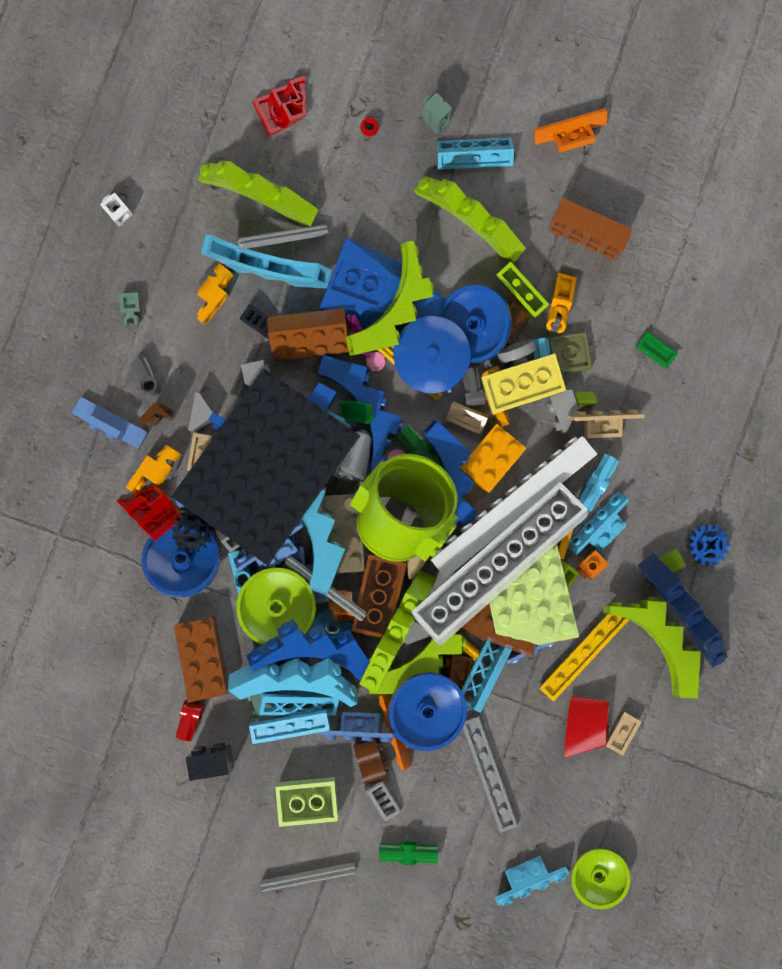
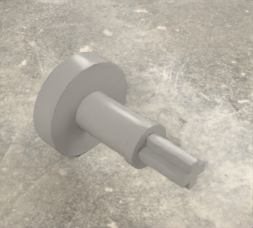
(517, 352)

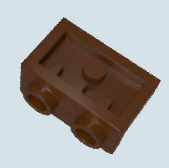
(519, 319)
(153, 415)
(457, 668)

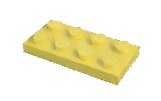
(523, 383)

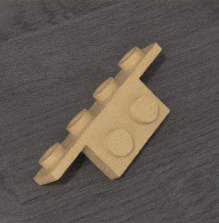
(604, 425)

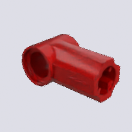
(190, 715)

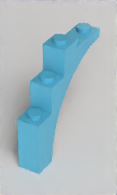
(266, 266)
(326, 555)
(294, 675)

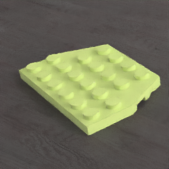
(536, 604)

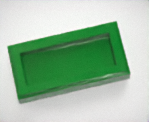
(656, 350)
(356, 411)

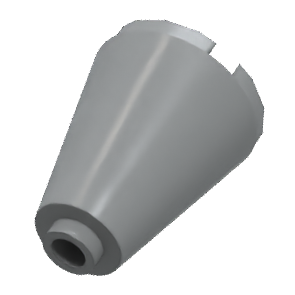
(356, 462)

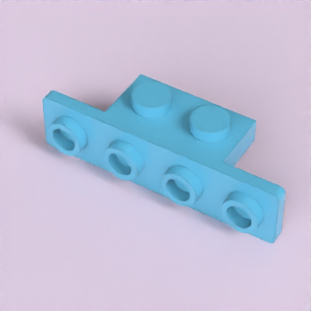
(602, 527)
(528, 877)

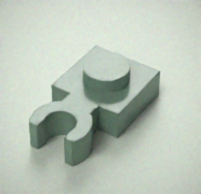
(130, 306)

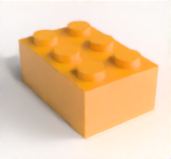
(492, 458)

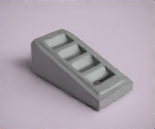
(376, 788)

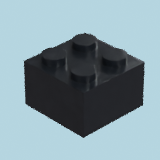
(209, 762)

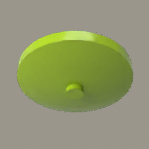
(273, 599)

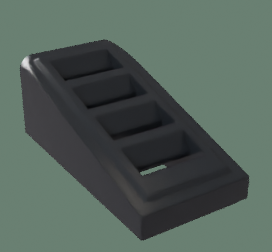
(250, 308)

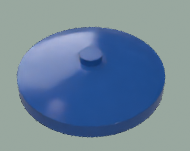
(482, 318)
(432, 354)
(179, 571)
(427, 711)

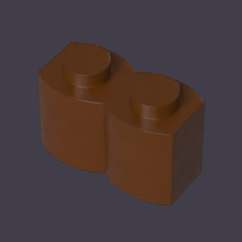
(370, 760)

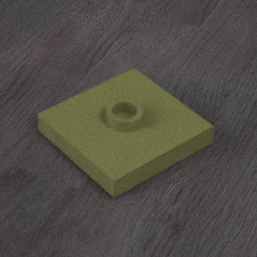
(571, 352)

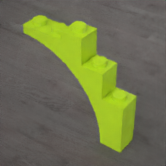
(254, 186)
(473, 214)
(401, 310)
(396, 631)
(681, 659)
(425, 661)

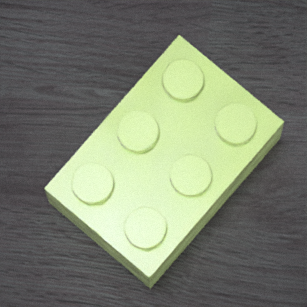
(307, 801)

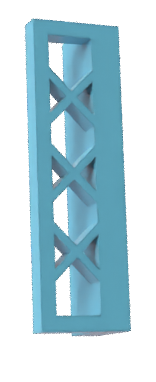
(473, 153)
(489, 678)
(299, 699)
(289, 726)

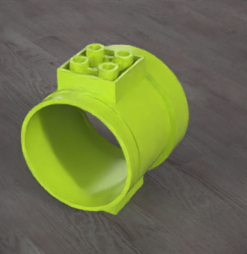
(423, 487)

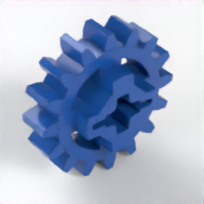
(714, 539)

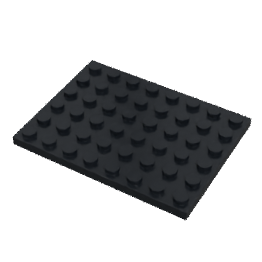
(265, 466)

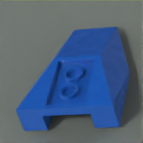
(367, 284)

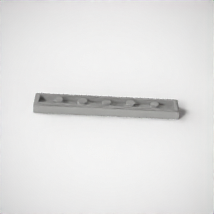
(489, 774)

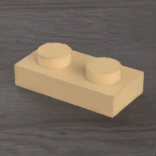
(466, 417)
(198, 445)
(623, 733)

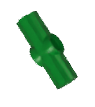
(417, 445)
(408, 853)

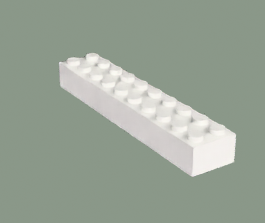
(517, 502)
(500, 563)

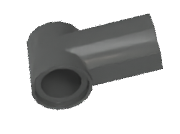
(146, 376)
(473, 391)

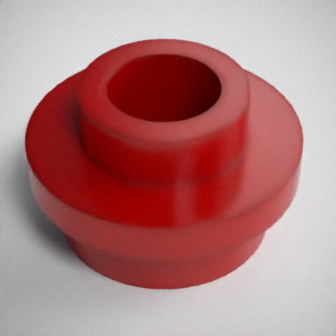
(369, 121)

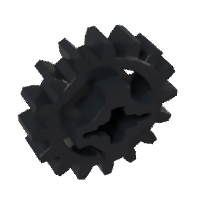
(189, 539)

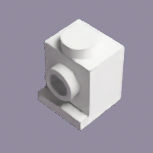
(122, 214)

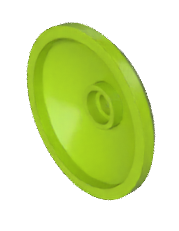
(602, 891)

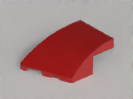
(282, 106)
(151, 511)
(586, 725)

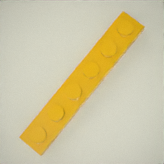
(582, 655)

